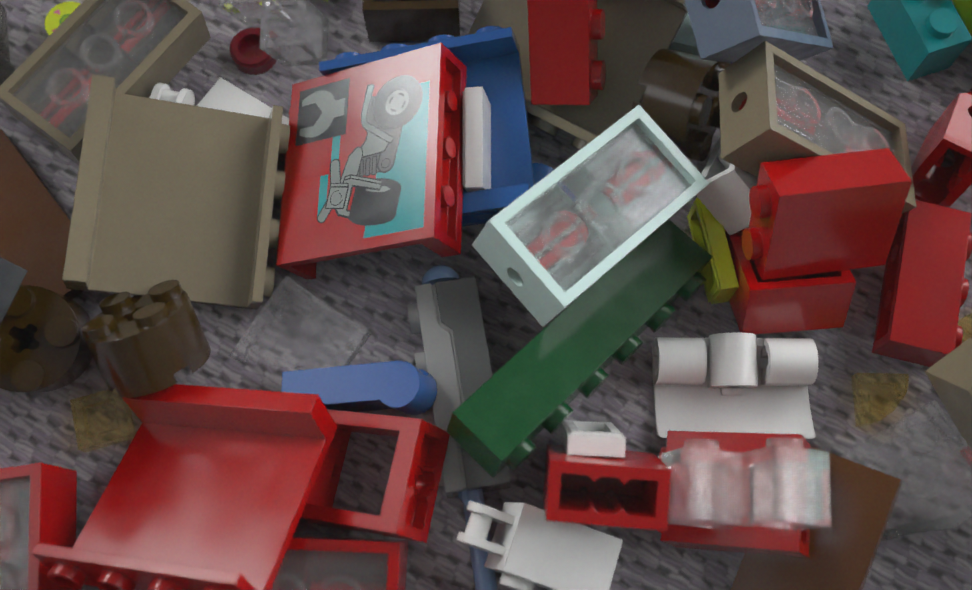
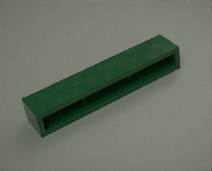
(576, 348)

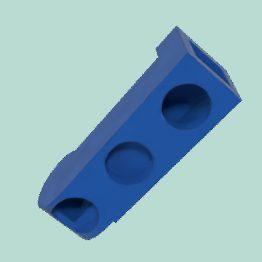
(366, 386)

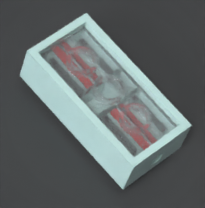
(588, 214)

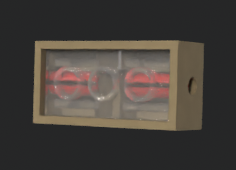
(111, 38)
(789, 111)

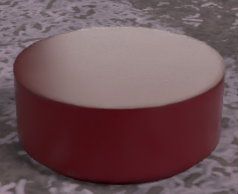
(247, 53)

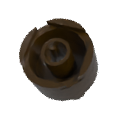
(683, 99)
(146, 339)
(61, 351)

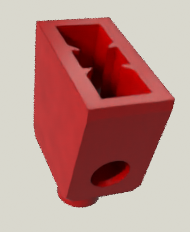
(953, 132)

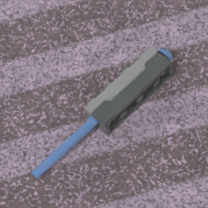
(459, 361)

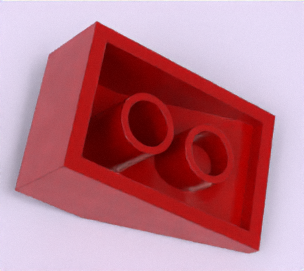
(787, 302)

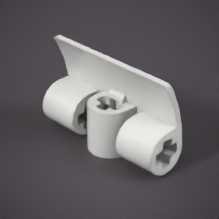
(734, 384)

